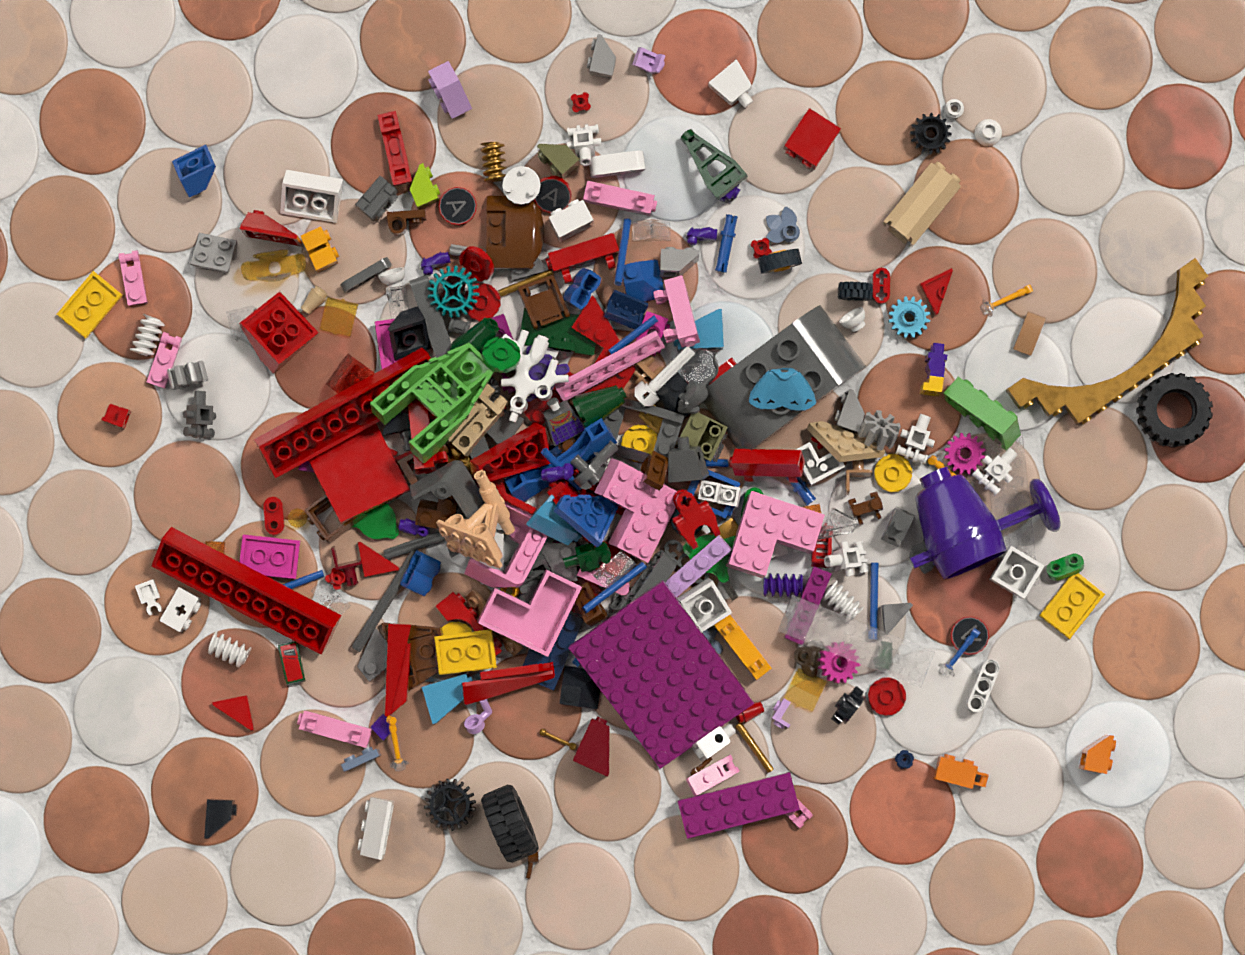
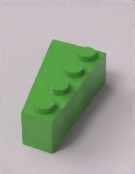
(983, 412)

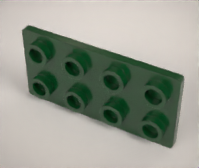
(560, 335)

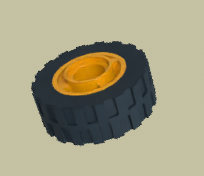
(779, 261)

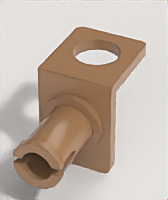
(857, 471)

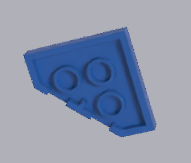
(587, 515)

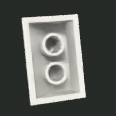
(311, 196)
(376, 827)

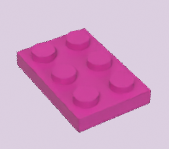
(271, 555)

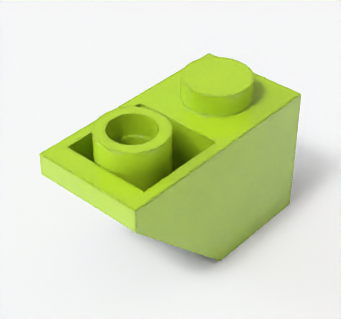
(422, 189)

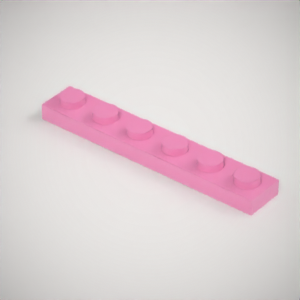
(610, 365)

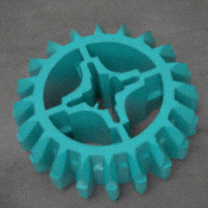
(442, 303)

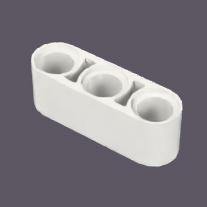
(617, 164)
(982, 695)

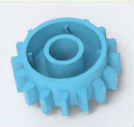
(916, 310)

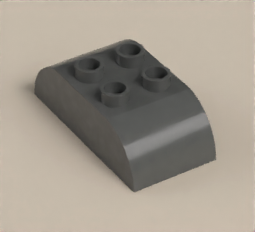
(807, 345)

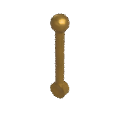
(543, 732)

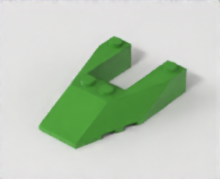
(445, 387)

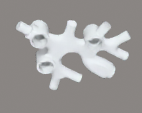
(523, 383)

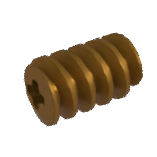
(493, 161)

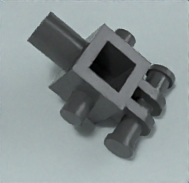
(199, 417)

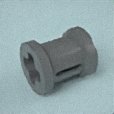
(458, 325)

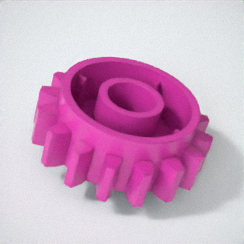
(964, 443)
(831, 669)

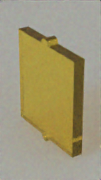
(339, 316)
(805, 690)

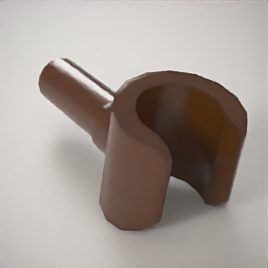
(695, 770)
(531, 859)

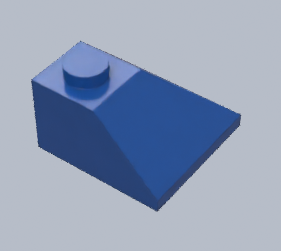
(195, 170)
(642, 279)

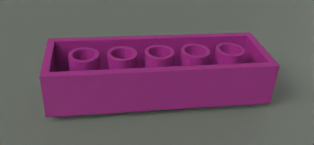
(738, 805)

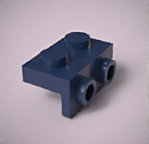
(625, 309)

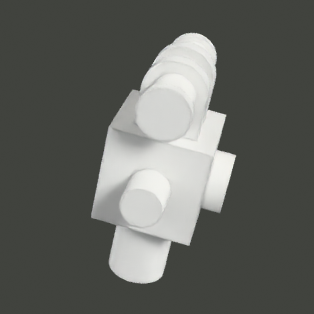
(584, 142)
(916, 438)
(997, 470)
(848, 558)

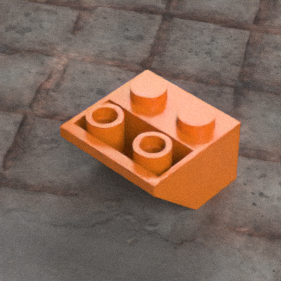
(1097, 755)

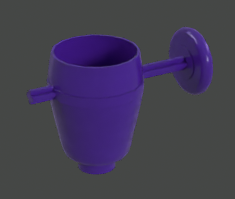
(961, 528)

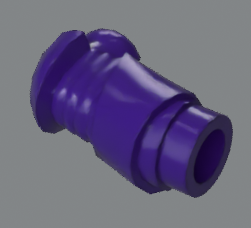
(702, 234)
(435, 261)
(556, 473)
(408, 526)

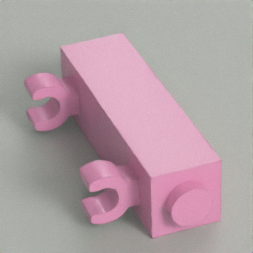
(619, 198)
(681, 310)
(334, 728)

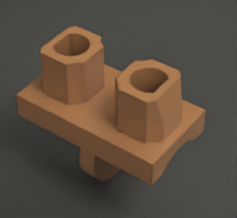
(643, 365)

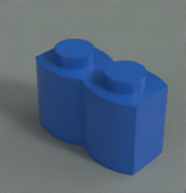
(580, 291)
(420, 573)

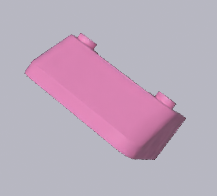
(529, 547)

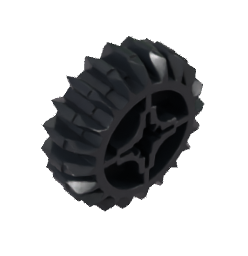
(434, 811)

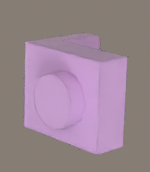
(648, 61)
(780, 708)

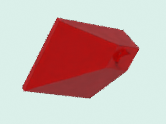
(262, 227)
(277, 331)

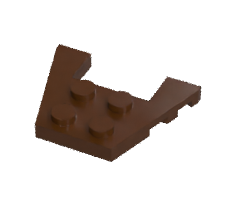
(423, 652)

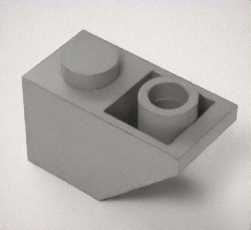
(603, 58)
(677, 261)
(851, 414)

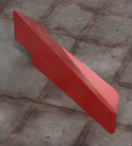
(397, 667)
(505, 680)

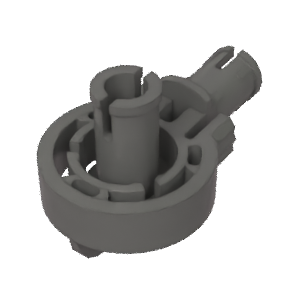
(592, 472)

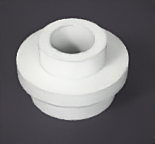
(954, 102)

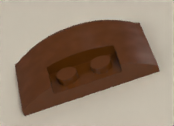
(513, 233)

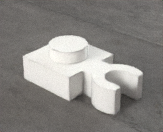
(147, 594)

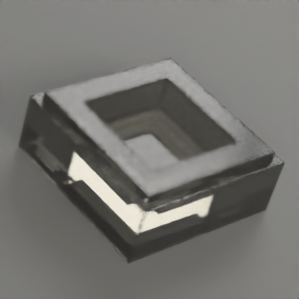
(729, 591)

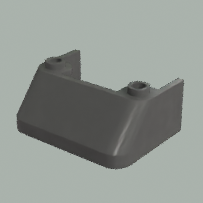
(451, 480)

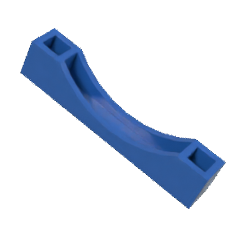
(592, 440)

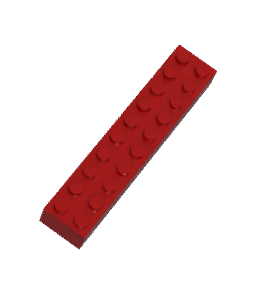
(331, 419)
(246, 590)

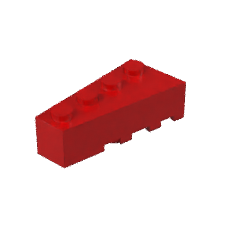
(514, 454)

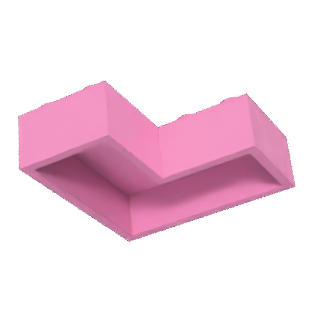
(645, 508)
(767, 523)
(534, 623)

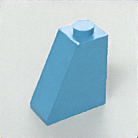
(709, 331)
(552, 525)
(444, 696)

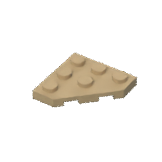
(843, 443)

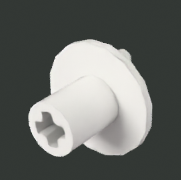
(521, 185)

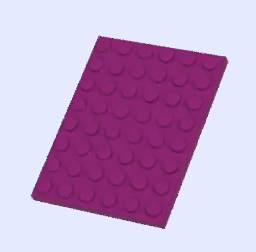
(661, 674)

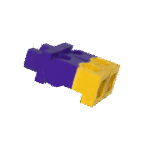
(935, 370)

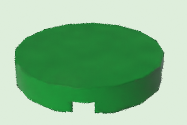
(501, 354)

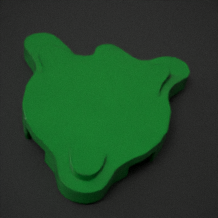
(379, 523)
(719, 568)

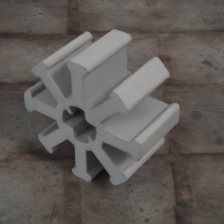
(187, 375)
(879, 430)

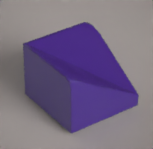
(381, 727)

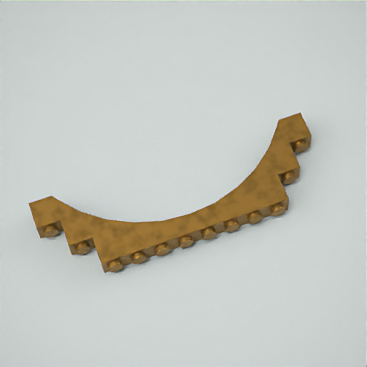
(1176, 337)

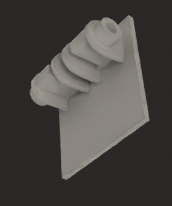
(213, 252)

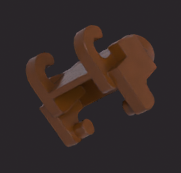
(865, 507)

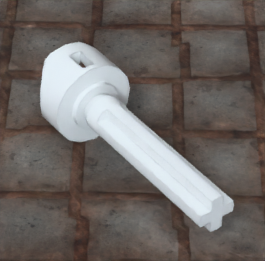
(672, 368)

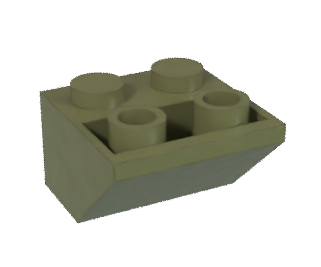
(559, 157)
(704, 433)

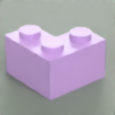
(448, 87)

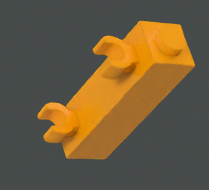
(742, 647)

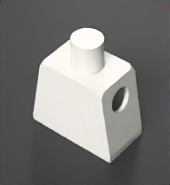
(732, 85)
(708, 746)

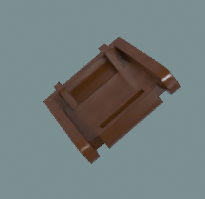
(543, 306)

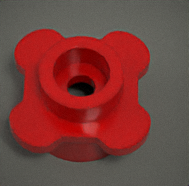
(580, 107)
(760, 243)
(340, 578)

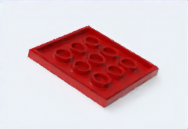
(359, 474)

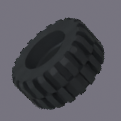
(1199, 403)
(509, 823)

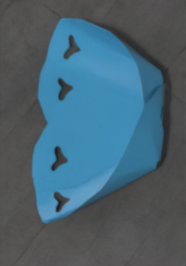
(783, 389)

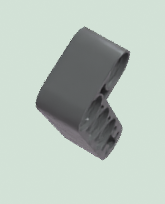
(658, 569)

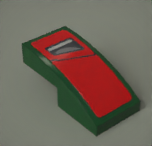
(291, 663)

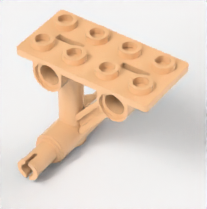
(472, 535)

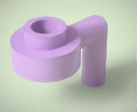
(475, 723)

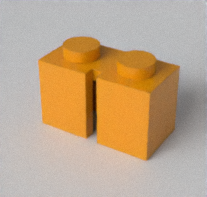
(319, 249)

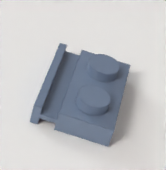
(368, 754)

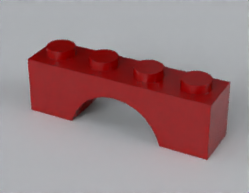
(454, 609)

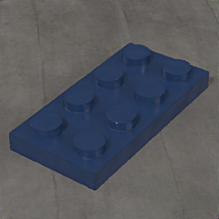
(559, 651)

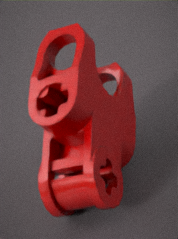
(692, 516)

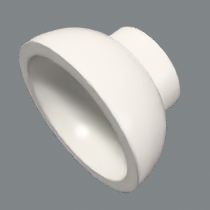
(988, 132)
(392, 277)
(854, 319)

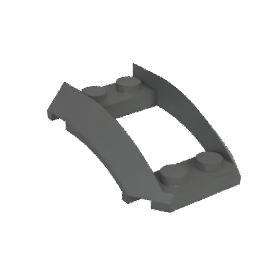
(667, 434)

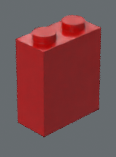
(811, 139)

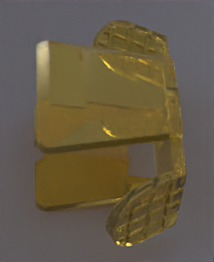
(260, 269)

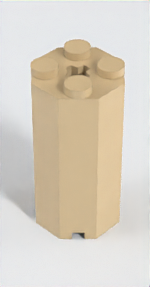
(922, 203)

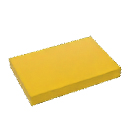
(89, 304)
(1072, 605)
(465, 652)

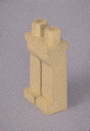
(479, 421)

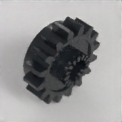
(930, 123)
(848, 705)

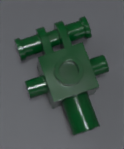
(588, 557)

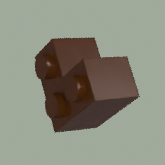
(430, 511)

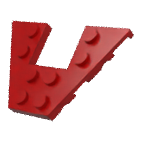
(598, 329)

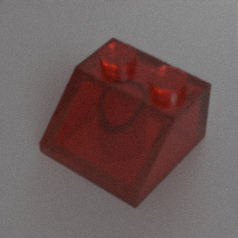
(348, 373)

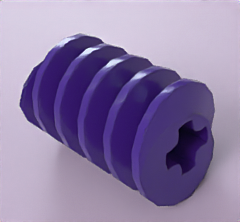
(782, 585)

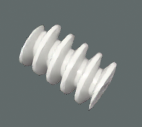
(148, 335)
(841, 601)
(228, 650)

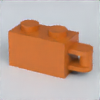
(959, 772)

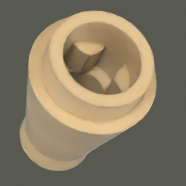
(314, 299)

